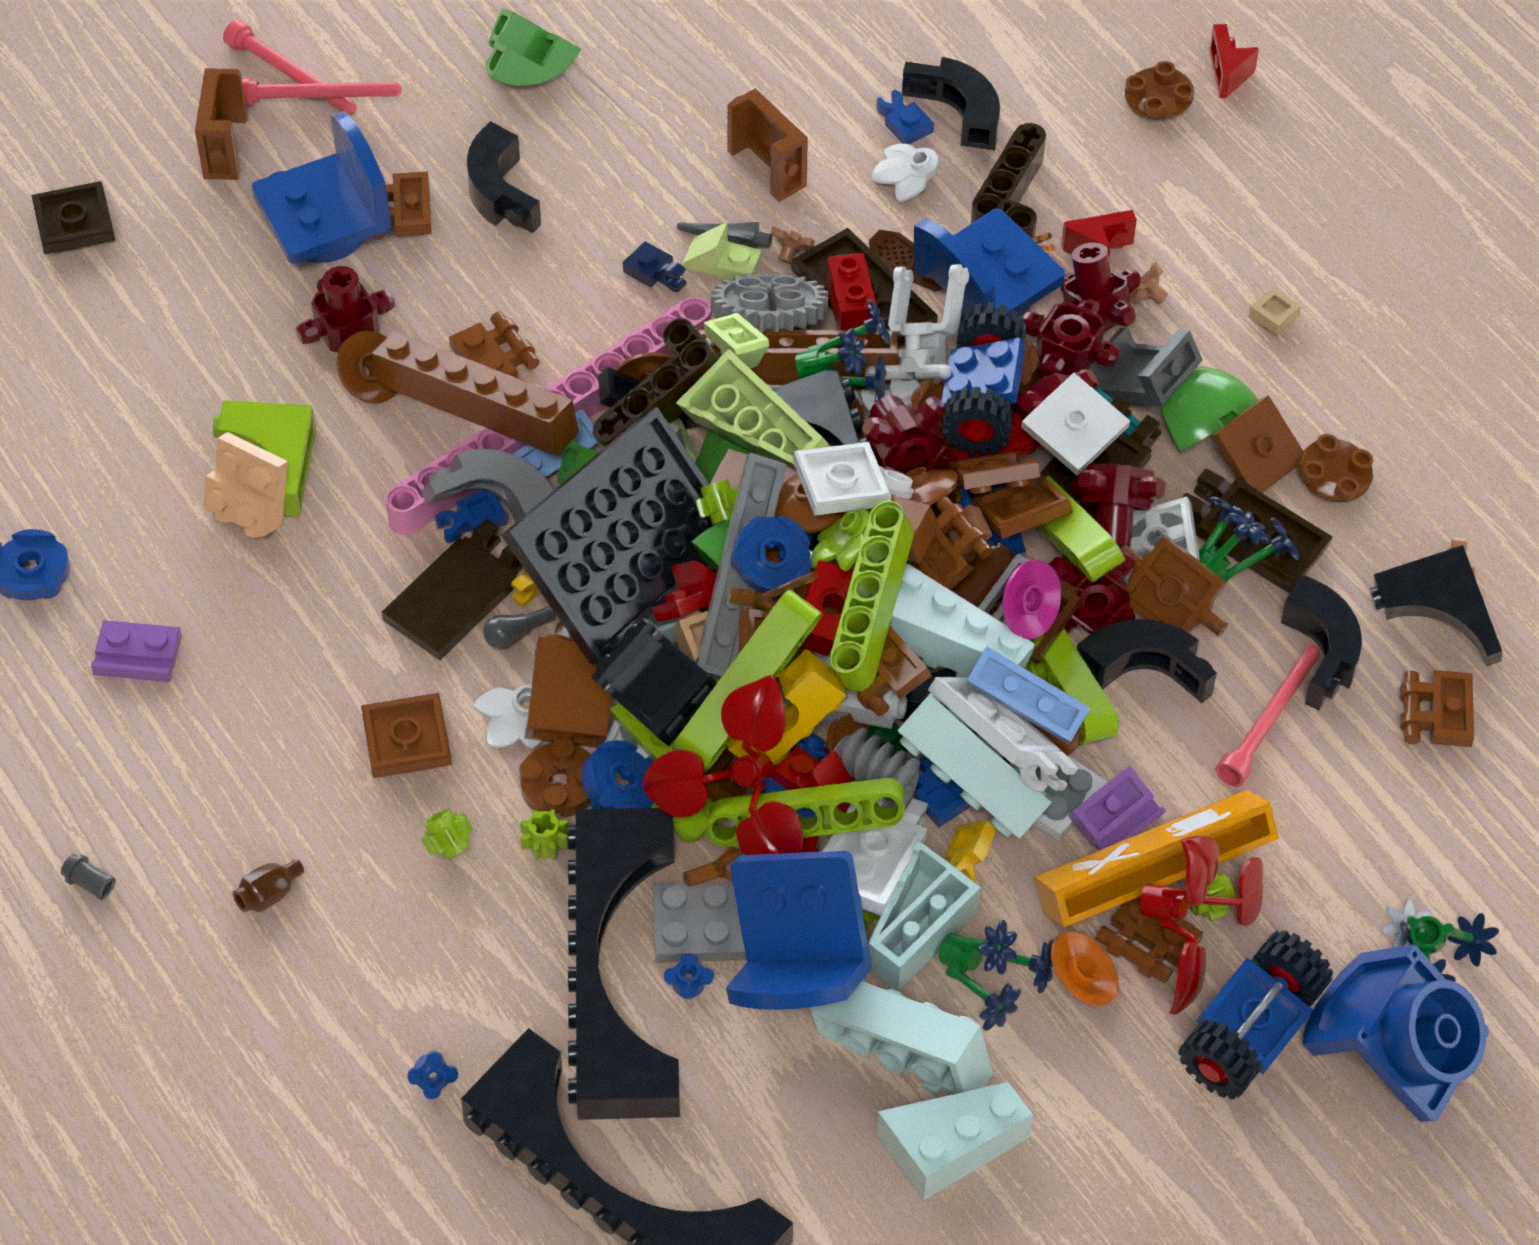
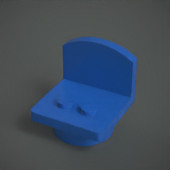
(329, 203)
(1000, 259)
(798, 930)
(1404, 1024)

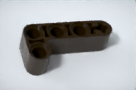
(1012, 177)
(664, 386)

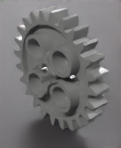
(791, 305)

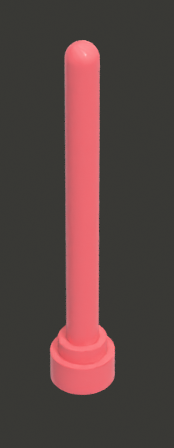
(240, 36)
(254, 91)
(1235, 766)

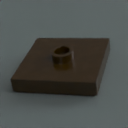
(73, 217)

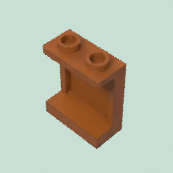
(220, 106)
(762, 128)
(564, 695)

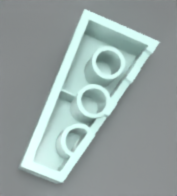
(949, 628)
(974, 766)
(909, 1036)

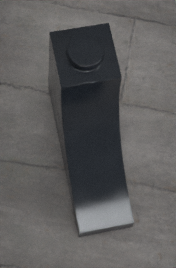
(1439, 589)

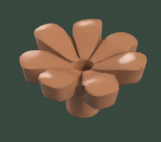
(791, 243)
(1150, 286)

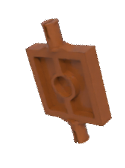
(1175, 588)

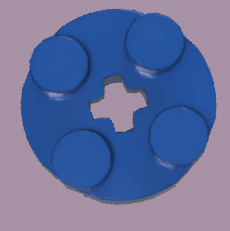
(771, 532)
(38, 582)
(599, 775)

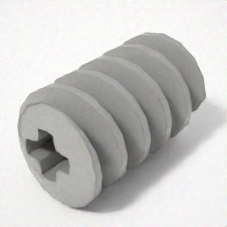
(868, 761)

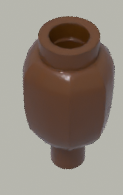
(266, 885)

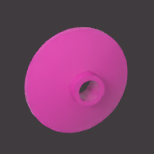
(1031, 599)

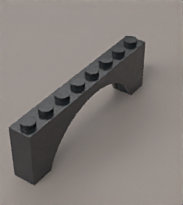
(614, 1067)
(520, 1113)

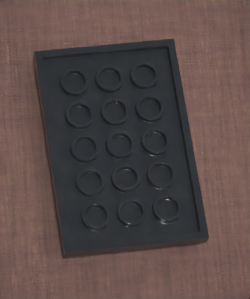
(612, 534)

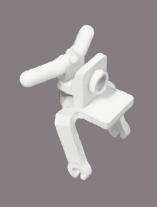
(926, 340)

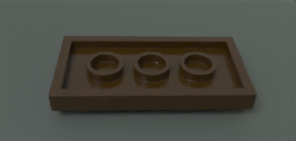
(814, 267)

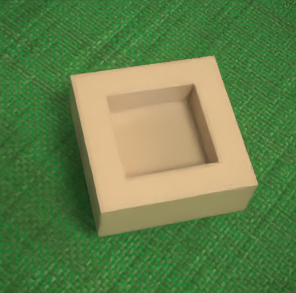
(1275, 310)

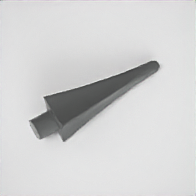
(739, 233)

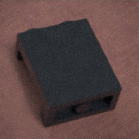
(654, 680)

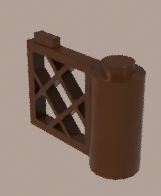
(986, 574)

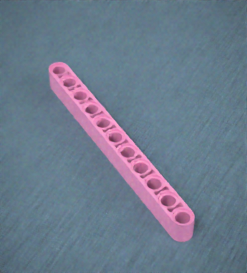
(405, 501)

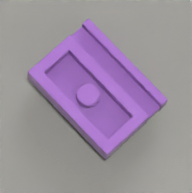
(136, 651)
(1116, 811)

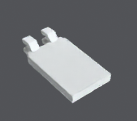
(1006, 733)
(882, 854)

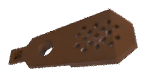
(898, 251)

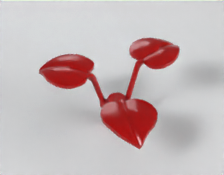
(678, 783)
(1173, 904)

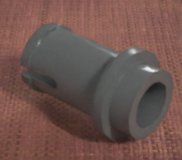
(79, 871)

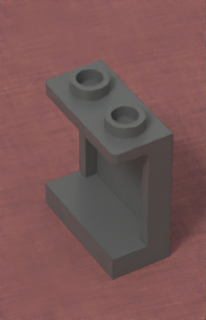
(1145, 371)

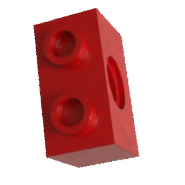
(849, 290)
(826, 590)

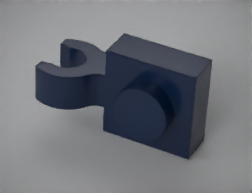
(652, 265)

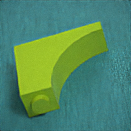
(279, 429)

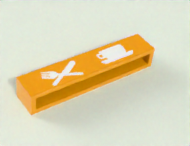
(1152, 857)

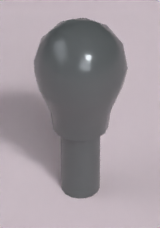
(505, 630)

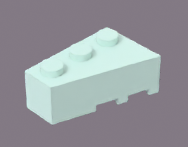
(924, 909)
(953, 1134)

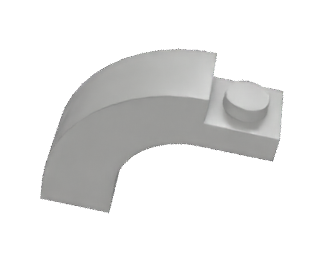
(494, 471)

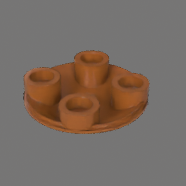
(1159, 91)
(1336, 469)

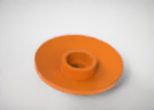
(1084, 968)

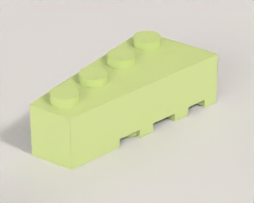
(748, 412)

